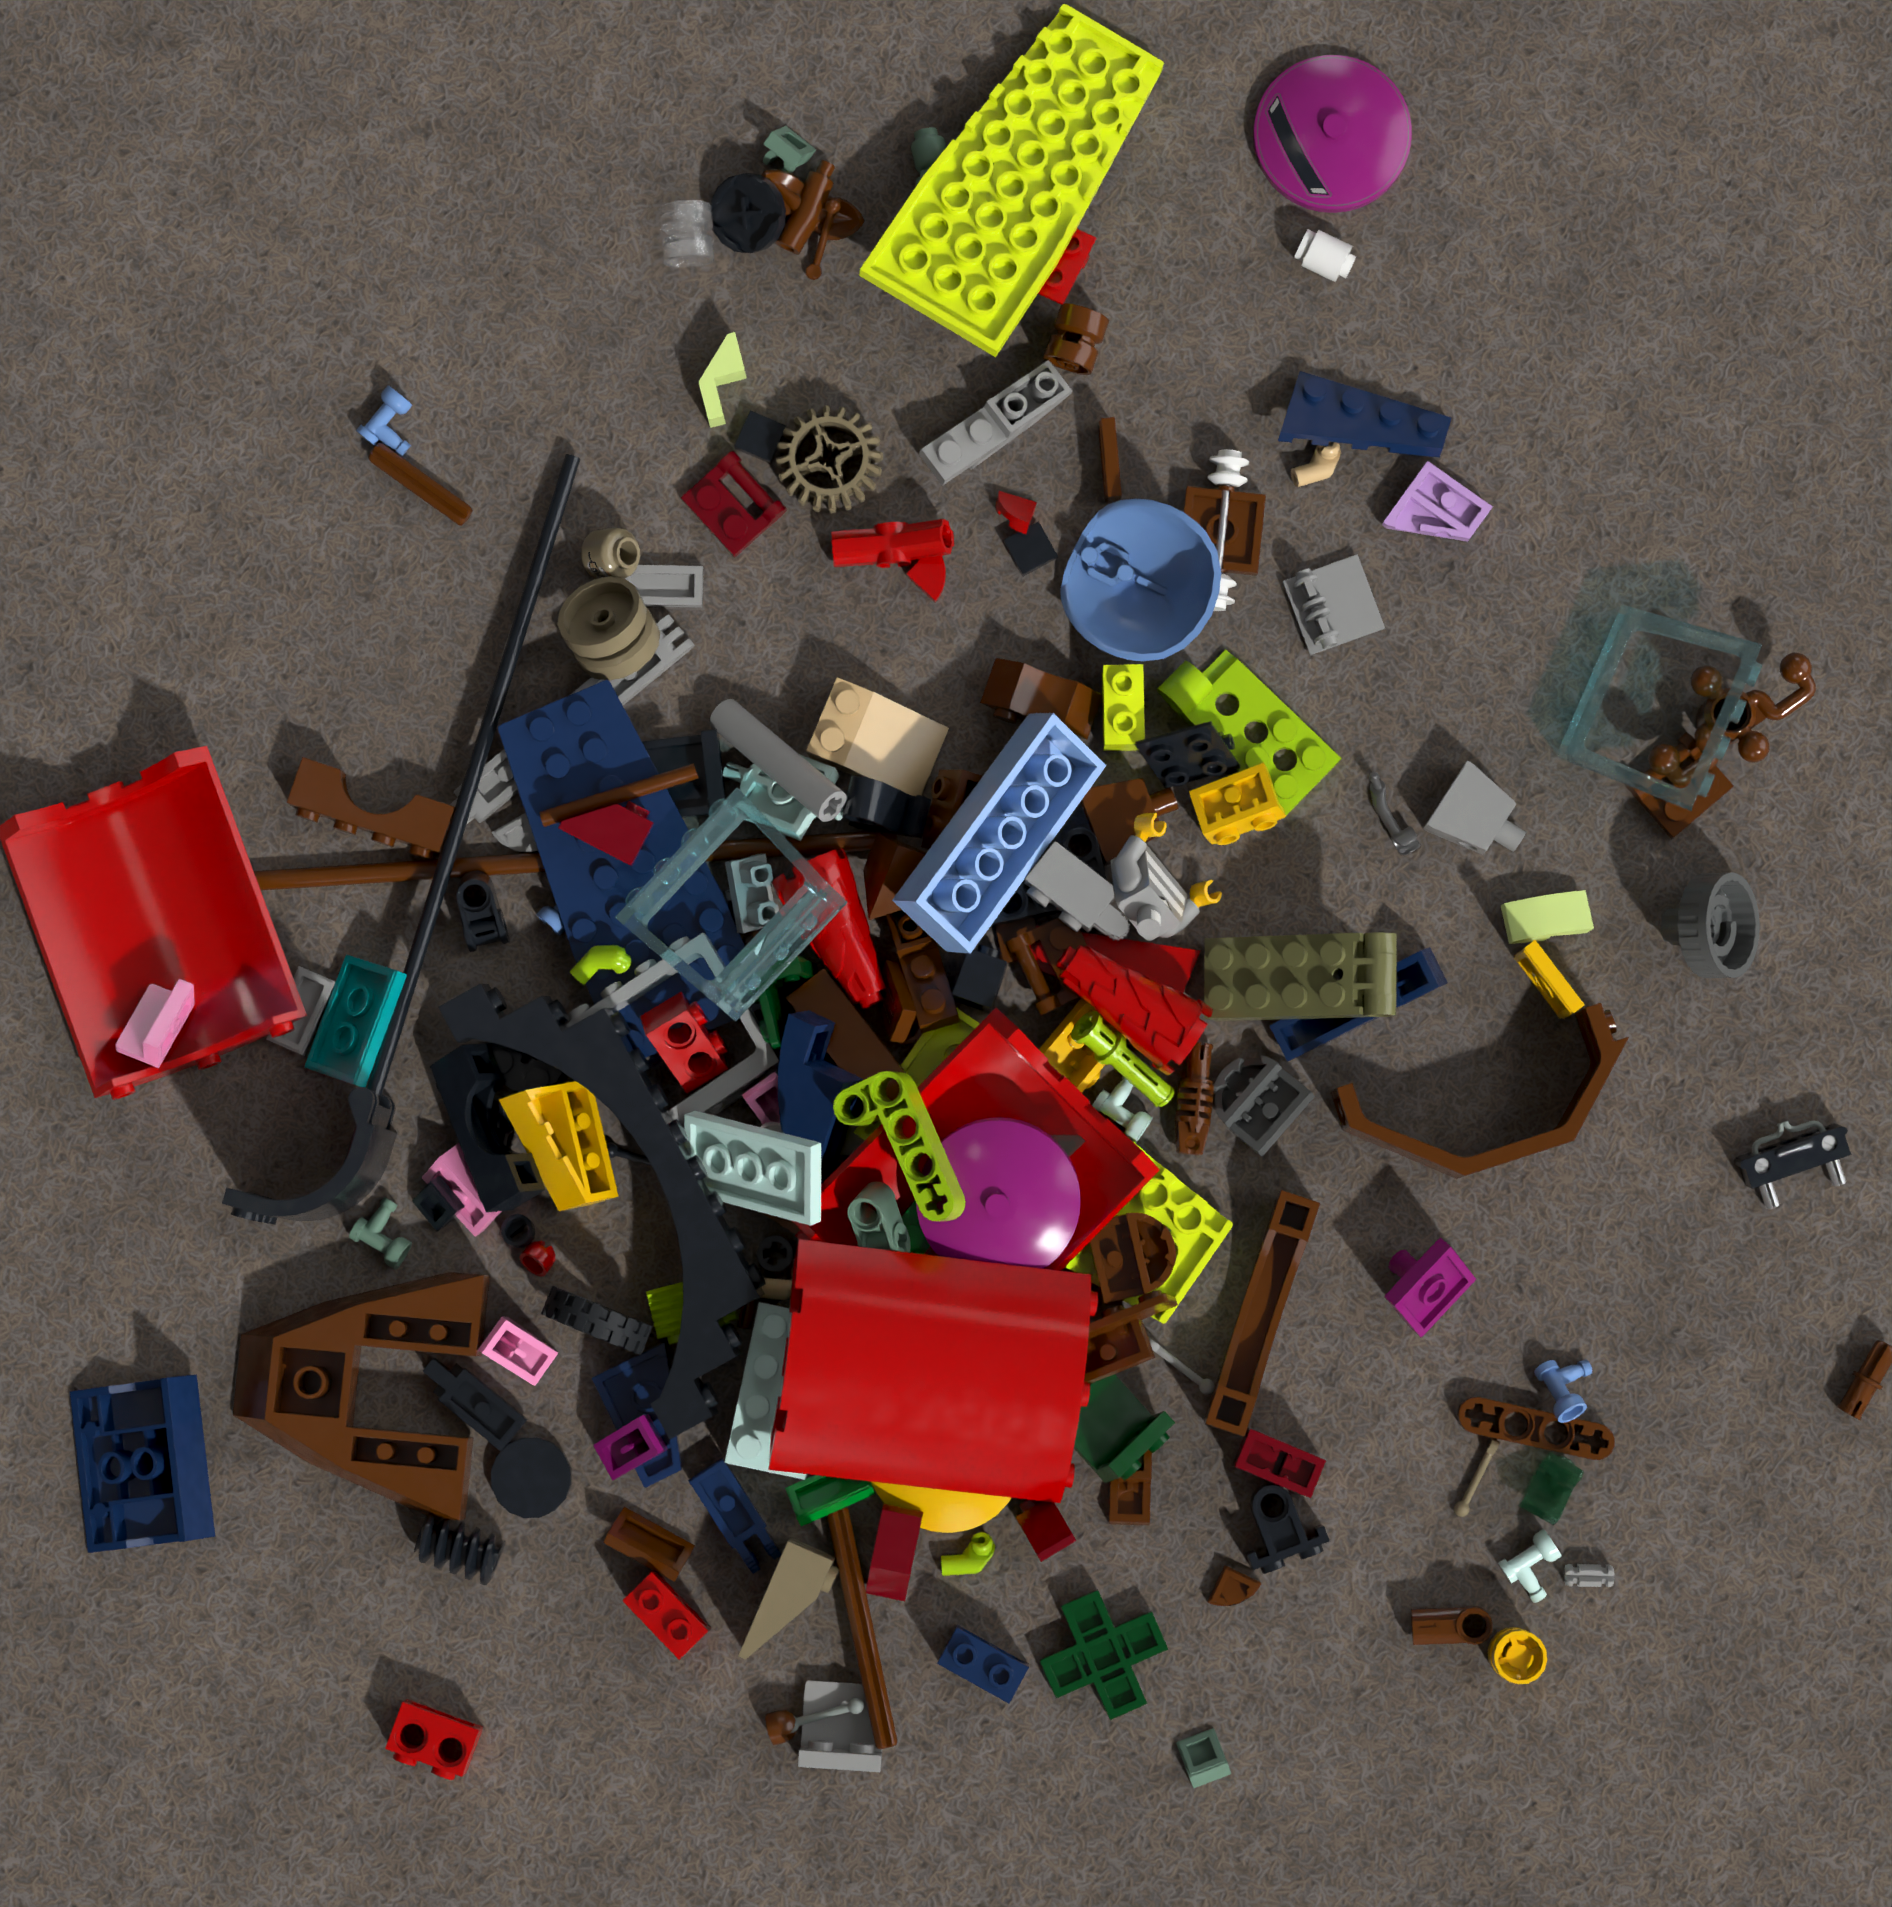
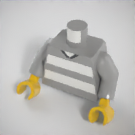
(1148, 890)

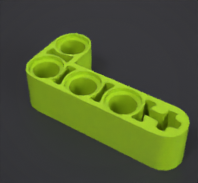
(907, 1150)

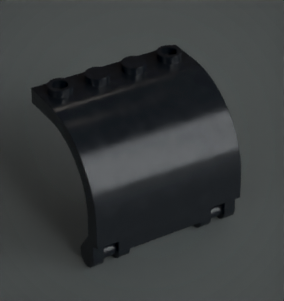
(351, 1184)

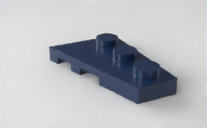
(628, 1395)

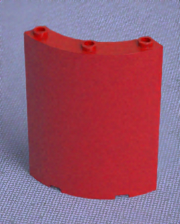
(146, 893)
(996, 1076)
(932, 1372)

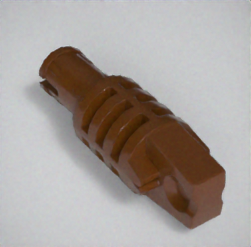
(1194, 1102)

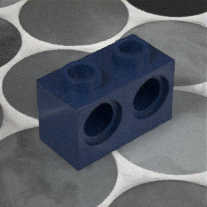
(983, 1664)

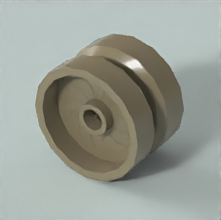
(608, 628)

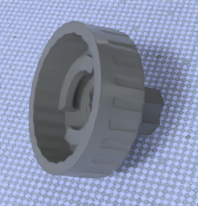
(1715, 925)

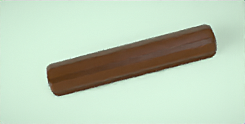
(420, 484)

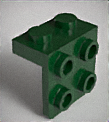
(774, 1003)
(1117, 1430)

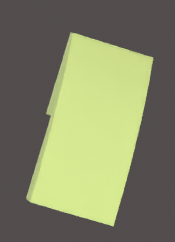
(1547, 916)

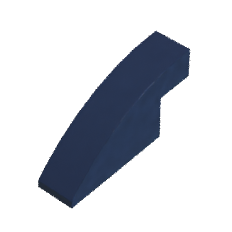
(1415, 978)
(810, 1086)

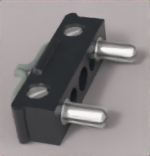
(1794, 1156)

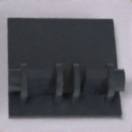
(1189, 754)

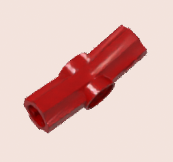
(892, 543)

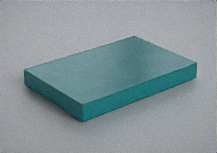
(355, 1021)

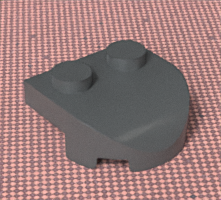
(1258, 1100)

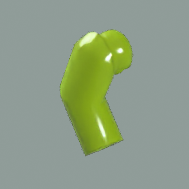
(601, 957)
(972, 1559)

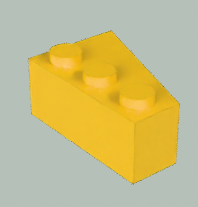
(566, 1141)

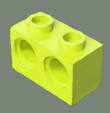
(1122, 706)

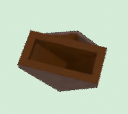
(886, 872)

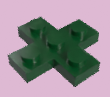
(1103, 1654)

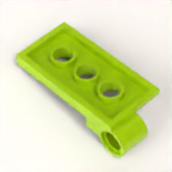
(1194, 699)

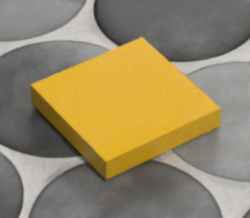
(1548, 980)

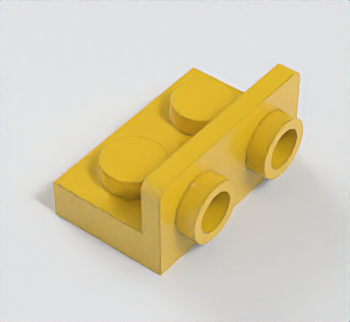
(1237, 805)

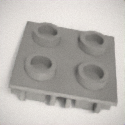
(1333, 604)

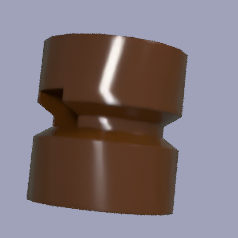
(1081, 326)

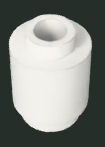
(1325, 255)

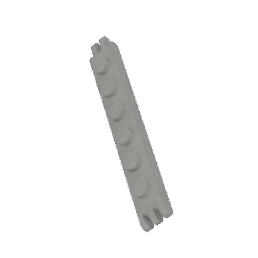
(497, 779)

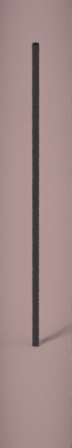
(473, 773)

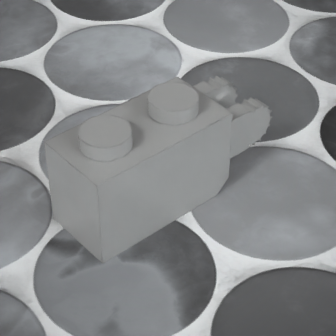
(1076, 892)

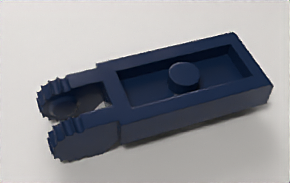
(733, 1511)

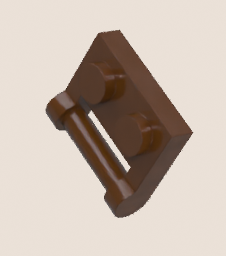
(1673, 817)
(1054, 938)

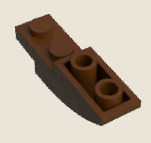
(923, 973)

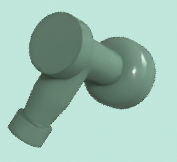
(370, 1233)

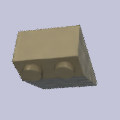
(793, 1587)

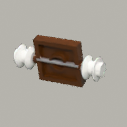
(1230, 520)

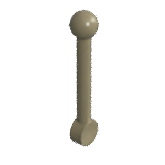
(1462, 1508)

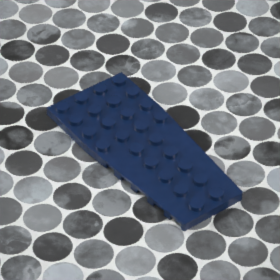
(579, 751)

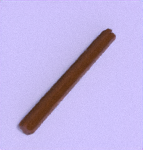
(862, 1629)

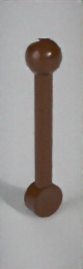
(814, 270)

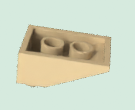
(876, 738)

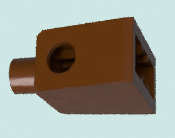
(1115, 806)

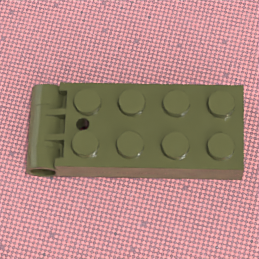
(1301, 976)

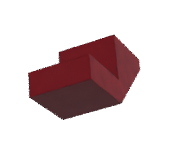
(894, 1552)

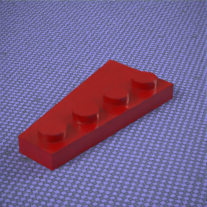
(1159, 962)

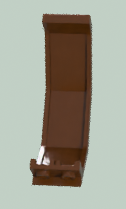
(1603, 1053)

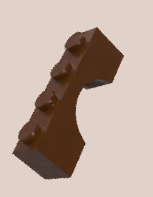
(324, 793)

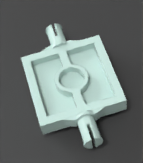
(773, 801)

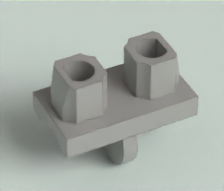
(751, 892)

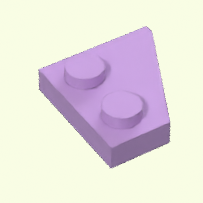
(1438, 507)

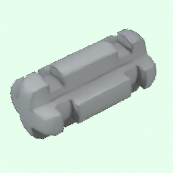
(1589, 1575)

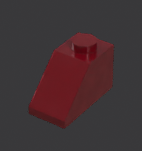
(613, 830)
(1044, 1527)

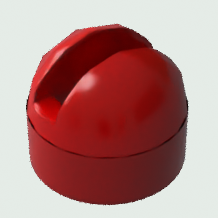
(538, 1258)

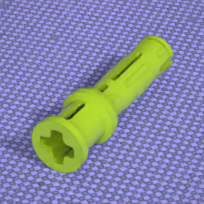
(1111, 1049)

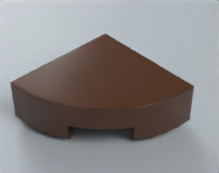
(1232, 1588)

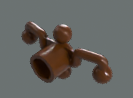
(1752, 744)

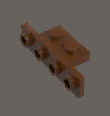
(1120, 1336)

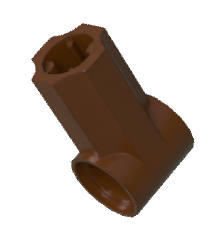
(1445, 1625)

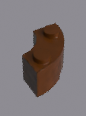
(1020, 689)

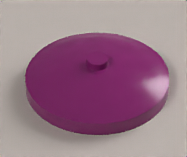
(1016, 1194)

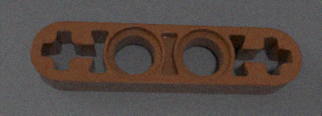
(1535, 1428)

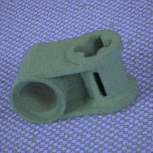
(882, 1227)

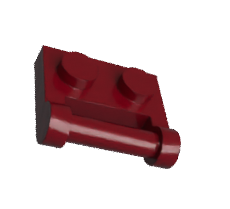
(723, 513)

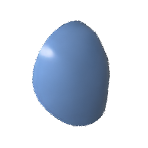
(1141, 580)

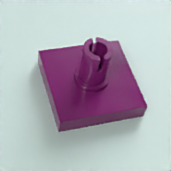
(1427, 1285)

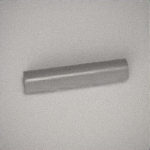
(778, 760)

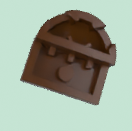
(1132, 1256)

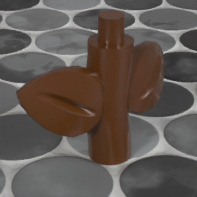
(807, 210)

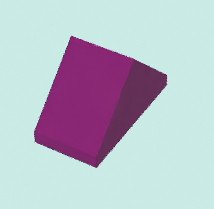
(630, 1446)

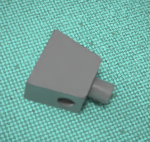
(1475, 813)

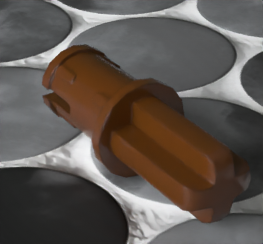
(1867, 1380)

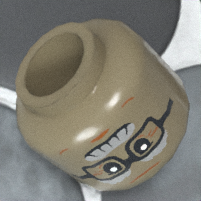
(610, 553)

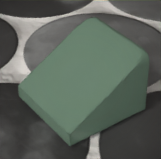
(1203, 1758)

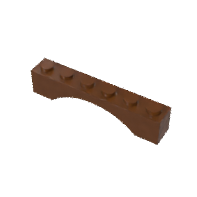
(1261, 1312)

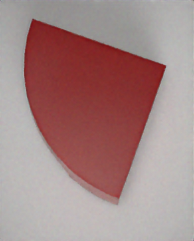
(1016, 510)
(929, 576)

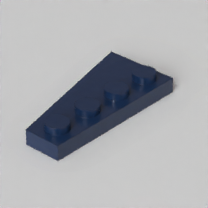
(1343, 414)

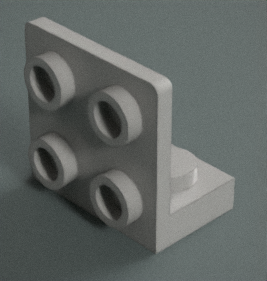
(840, 1740)

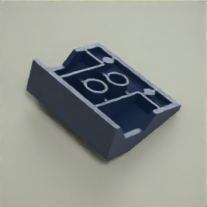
(142, 1463)

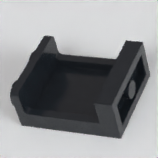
(703, 750)

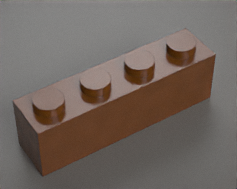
(853, 1041)

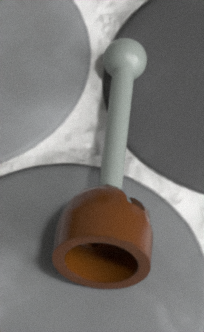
(783, 1725)

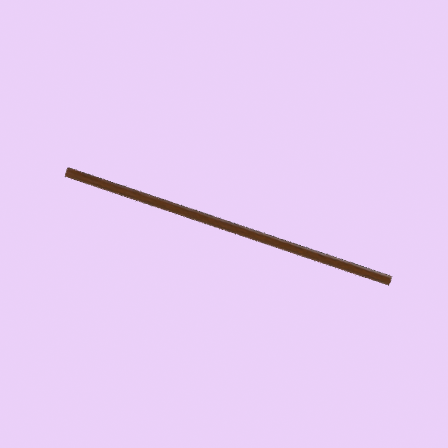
(532, 862)

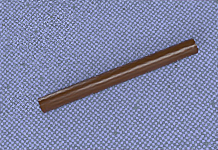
(619, 794)

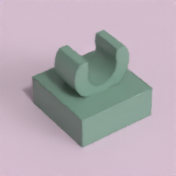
(789, 147)

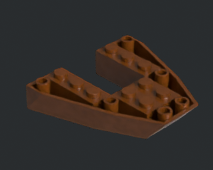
(303, 1378)

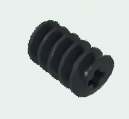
(458, 1549)

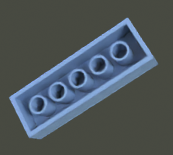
(999, 833)

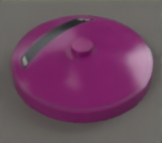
(1332, 133)

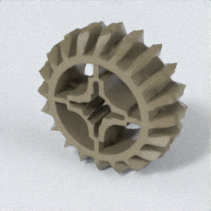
(846, 452)

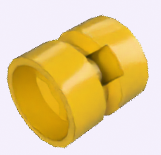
(1517, 1655)

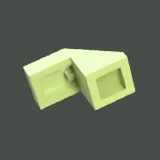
(723, 369)

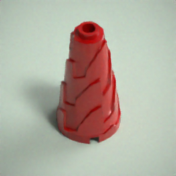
(846, 939)
(1149, 1014)

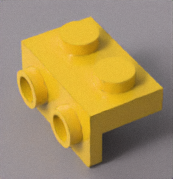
(1071, 1058)

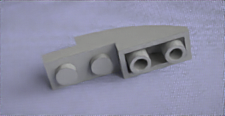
(996, 423)

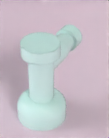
(1112, 1104)
(1519, 1566)

